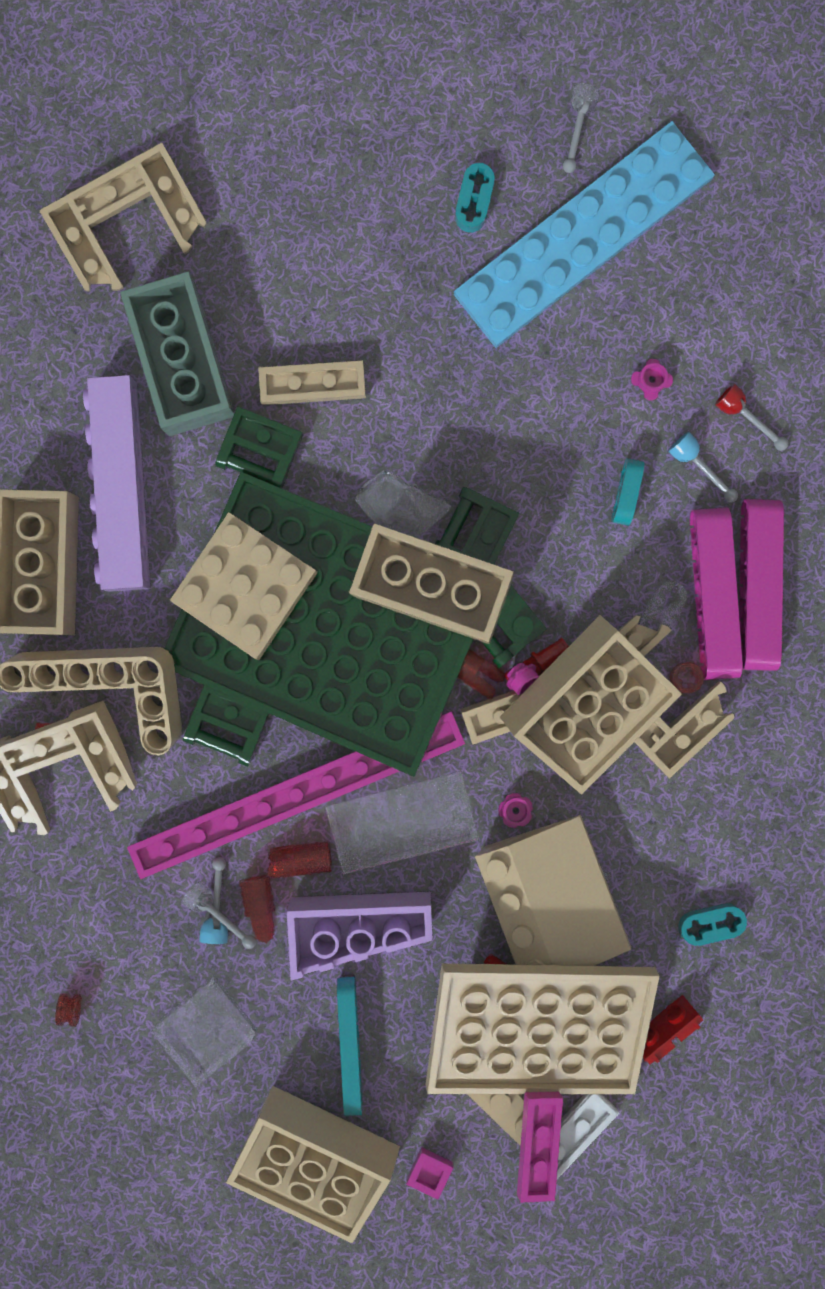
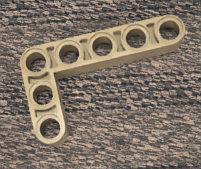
(104, 676)

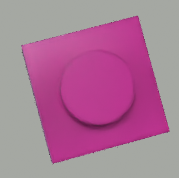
(429, 1173)

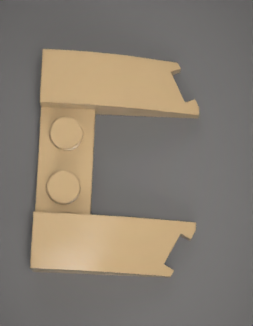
(108, 195)
(84, 732)
(686, 735)

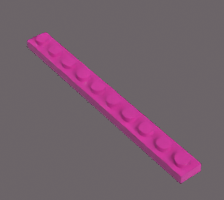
(274, 804)

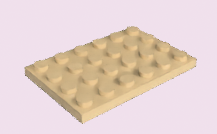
(540, 1029)

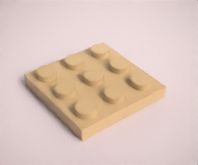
(243, 586)

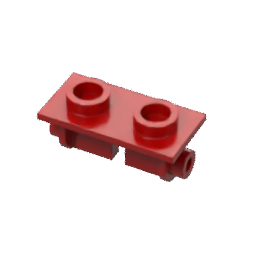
(677, 1021)

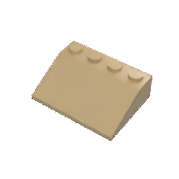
(590, 705)
(553, 897)
(314, 1165)

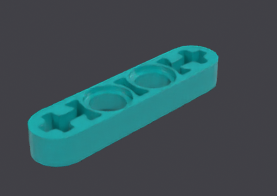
(349, 1046)

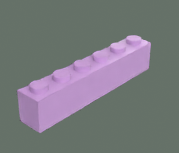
(117, 483)

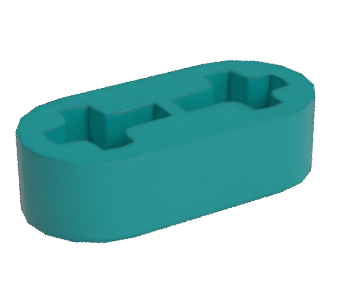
(467, 196)
(628, 491)
(714, 932)

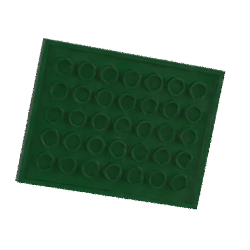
(337, 660)

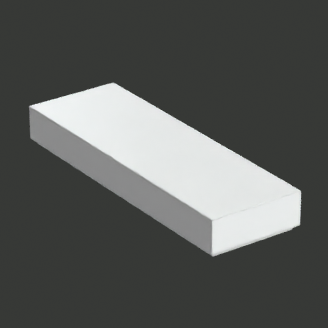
(582, 1126)

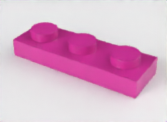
(539, 1146)

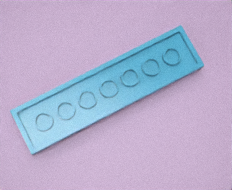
(583, 234)

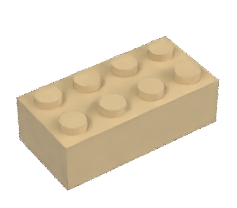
(38, 562)
(431, 583)

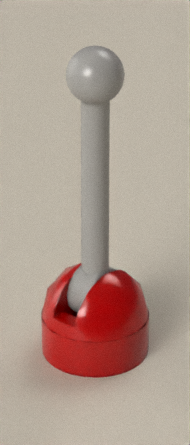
(734, 402)

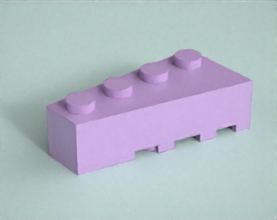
(353, 927)

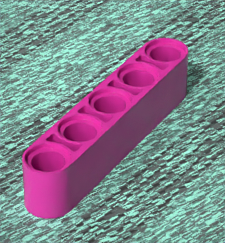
(762, 583)
(717, 591)

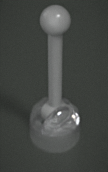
(584, 101)
(200, 899)

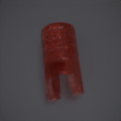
(475, 663)
(300, 859)
(259, 905)

